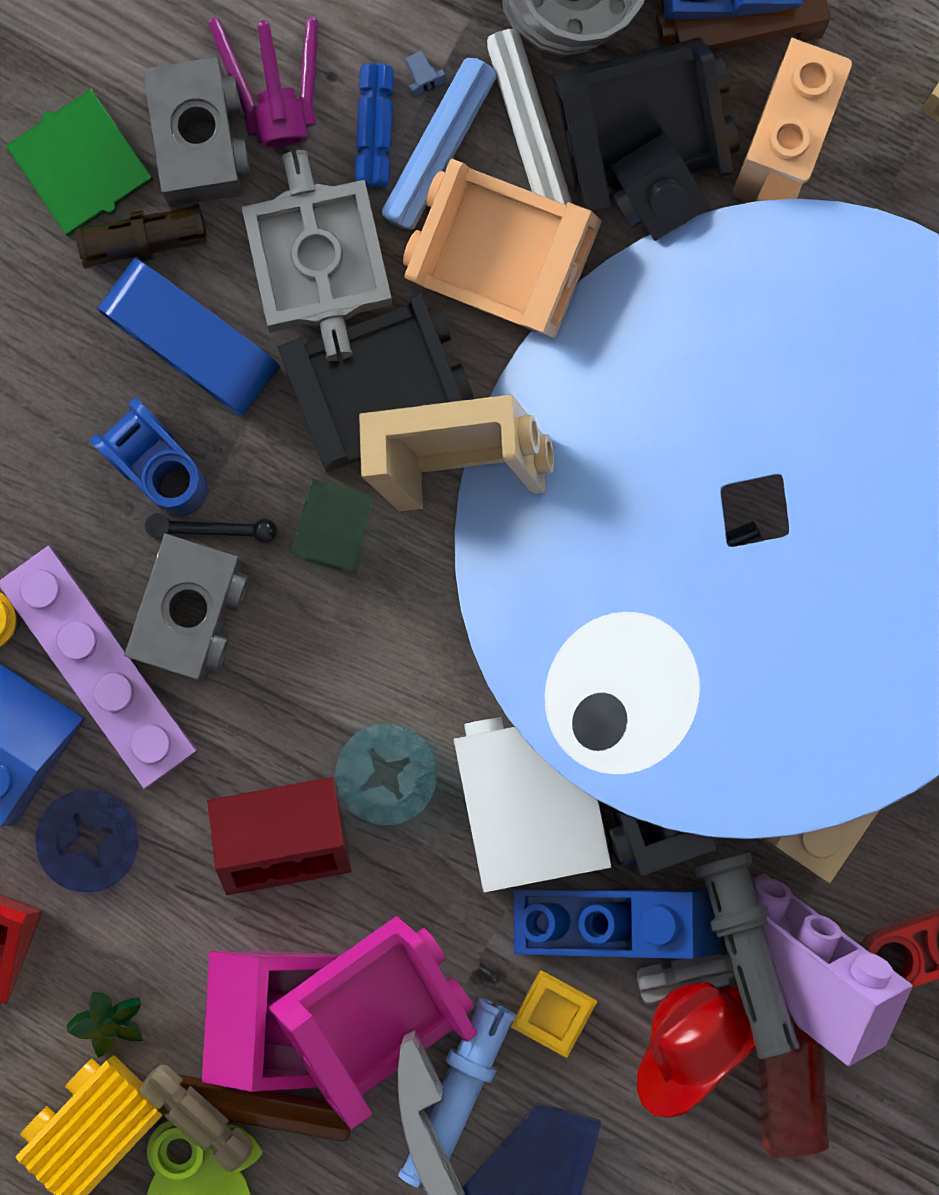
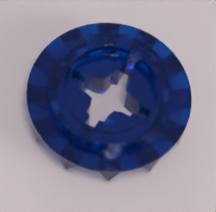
(60, 827)

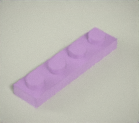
(96, 667)

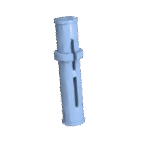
(465, 1077)

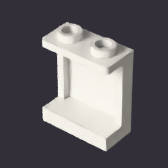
(523, 812)

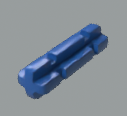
(374, 124)

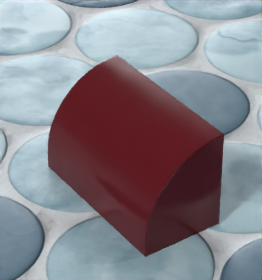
(278, 836)

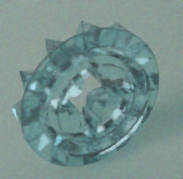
(415, 782)

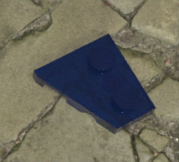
(540, 1156)

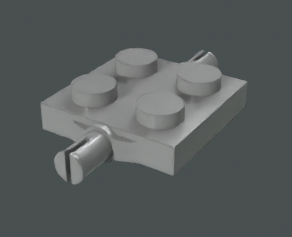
(317, 255)

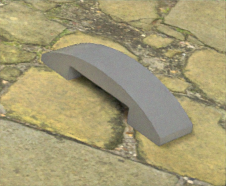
(418, 1089)

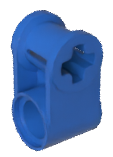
(146, 453)

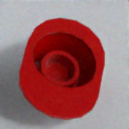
(693, 1046)

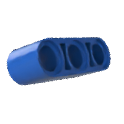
(188, 337)

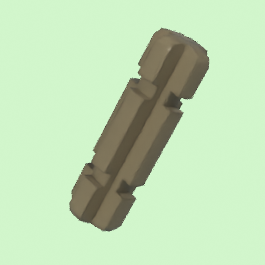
(196, 1118)

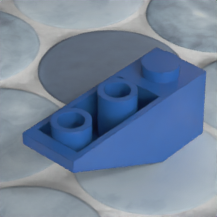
(615, 923)

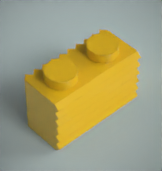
(91, 1131)

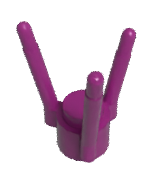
(279, 116)

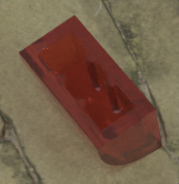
(794, 1100)

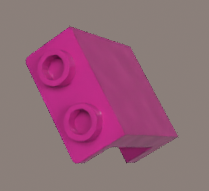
(361, 1005)

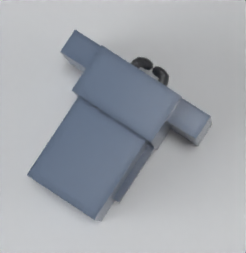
(423, 74)

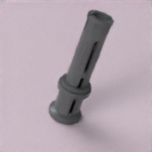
(741, 924)

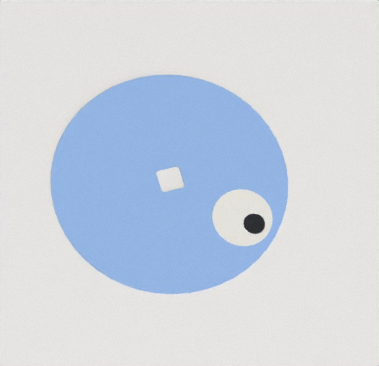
(611, 613)

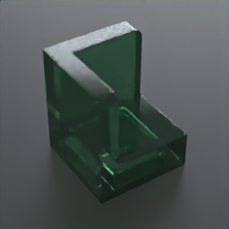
(332, 526)

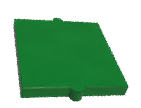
(79, 162)

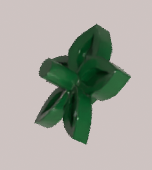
(106, 1022)

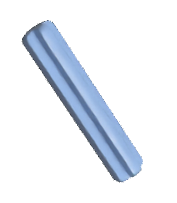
(439, 142)

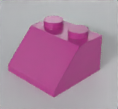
(241, 1035)

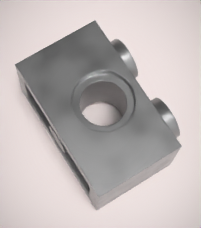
(176, 99)
(179, 571)

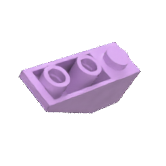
(827, 979)

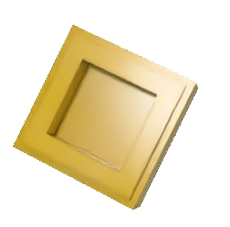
(553, 1013)

